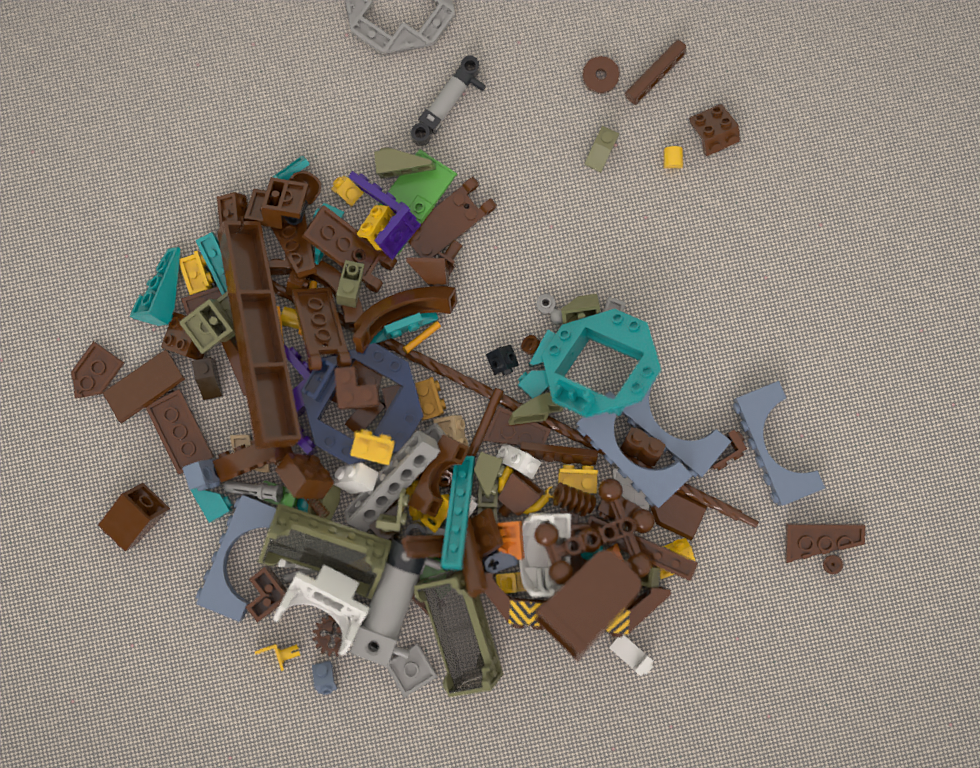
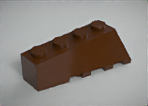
(246, 459)

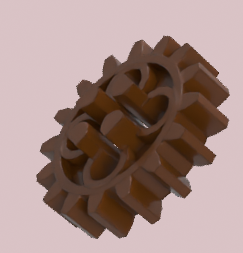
(323, 642)

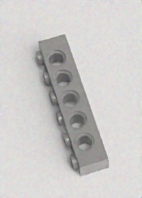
(400, 474)

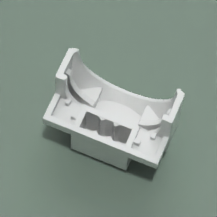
(536, 563)
(332, 594)

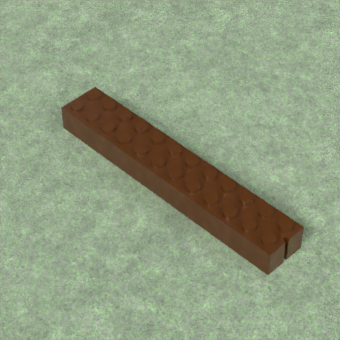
(258, 335)

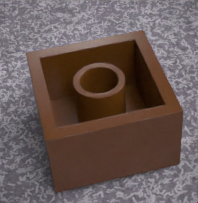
(304, 476)

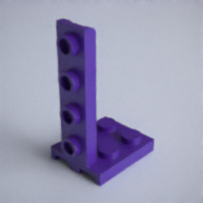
(400, 227)

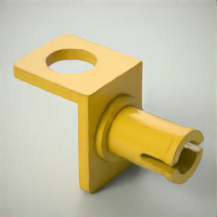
(440, 517)
(283, 654)

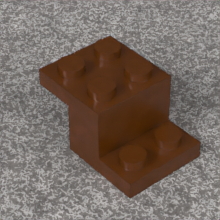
(279, 200)

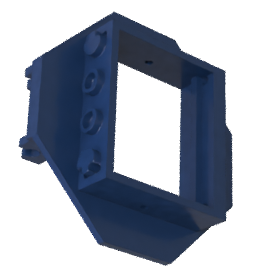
(398, 421)

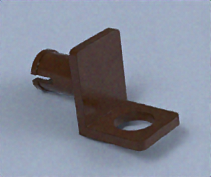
(450, 254)

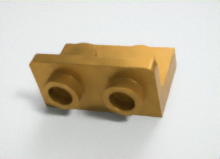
(429, 399)

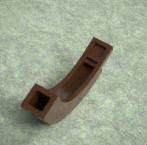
(326, 276)
(400, 305)

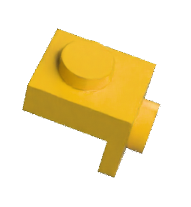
(347, 190)

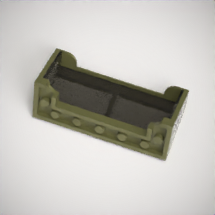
(320, 542)
(460, 634)

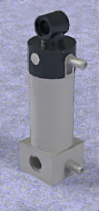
(391, 603)

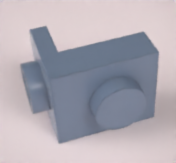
(324, 678)

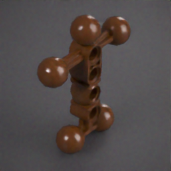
(641, 521)

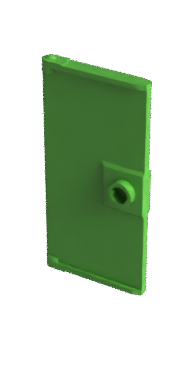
(422, 189)

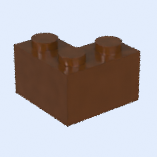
(350, 394)
(271, 592)

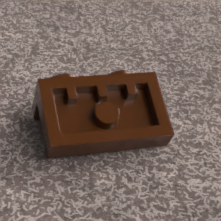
(232, 207)

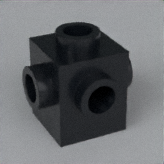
(502, 360)

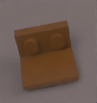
(178, 340)

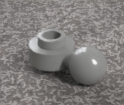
(556, 315)

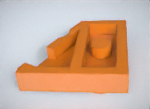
(512, 538)

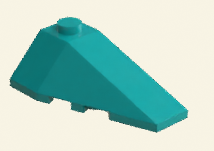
(159, 299)

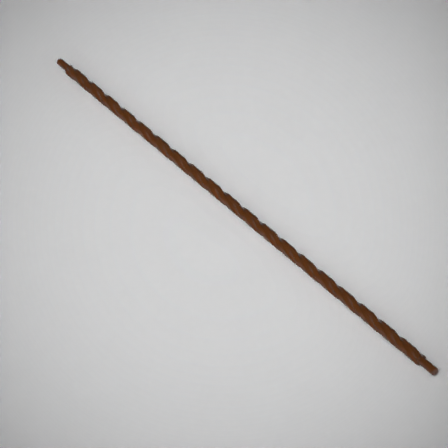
(550, 423)

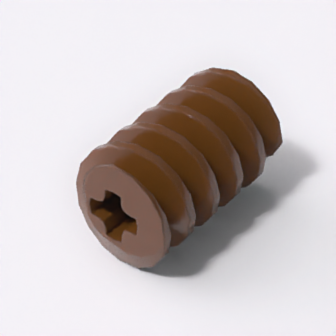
(573, 499)

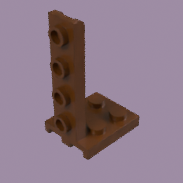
(485, 531)

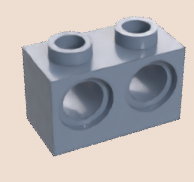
(201, 475)

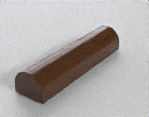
(656, 72)
(472, 565)

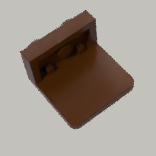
(715, 129)

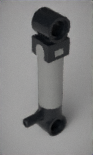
(432, 119)

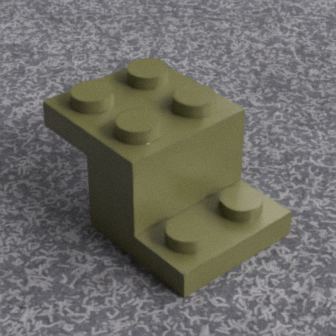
(210, 323)

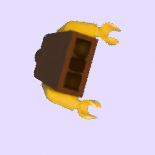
(520, 494)

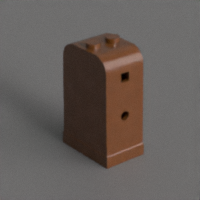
(589, 603)

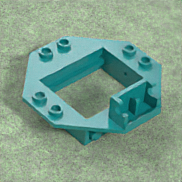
(615, 331)

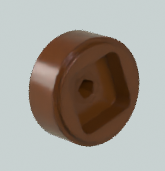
(530, 344)
(833, 564)

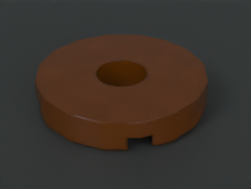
(603, 64)

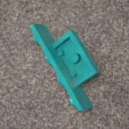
(404, 325)

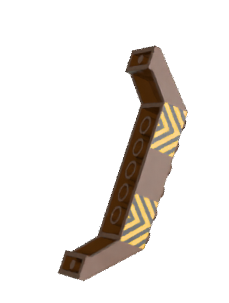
(523, 610)

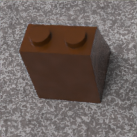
(133, 516)

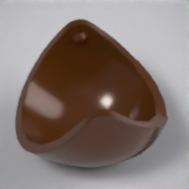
(313, 183)

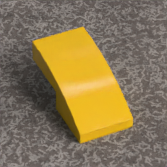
(510, 582)

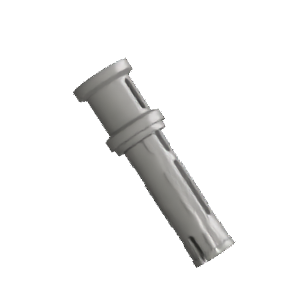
(262, 491)

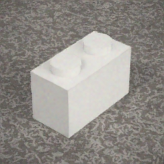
(355, 478)

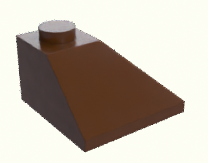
(432, 270)

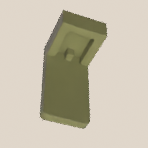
(389, 522)

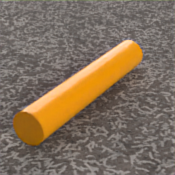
(421, 337)

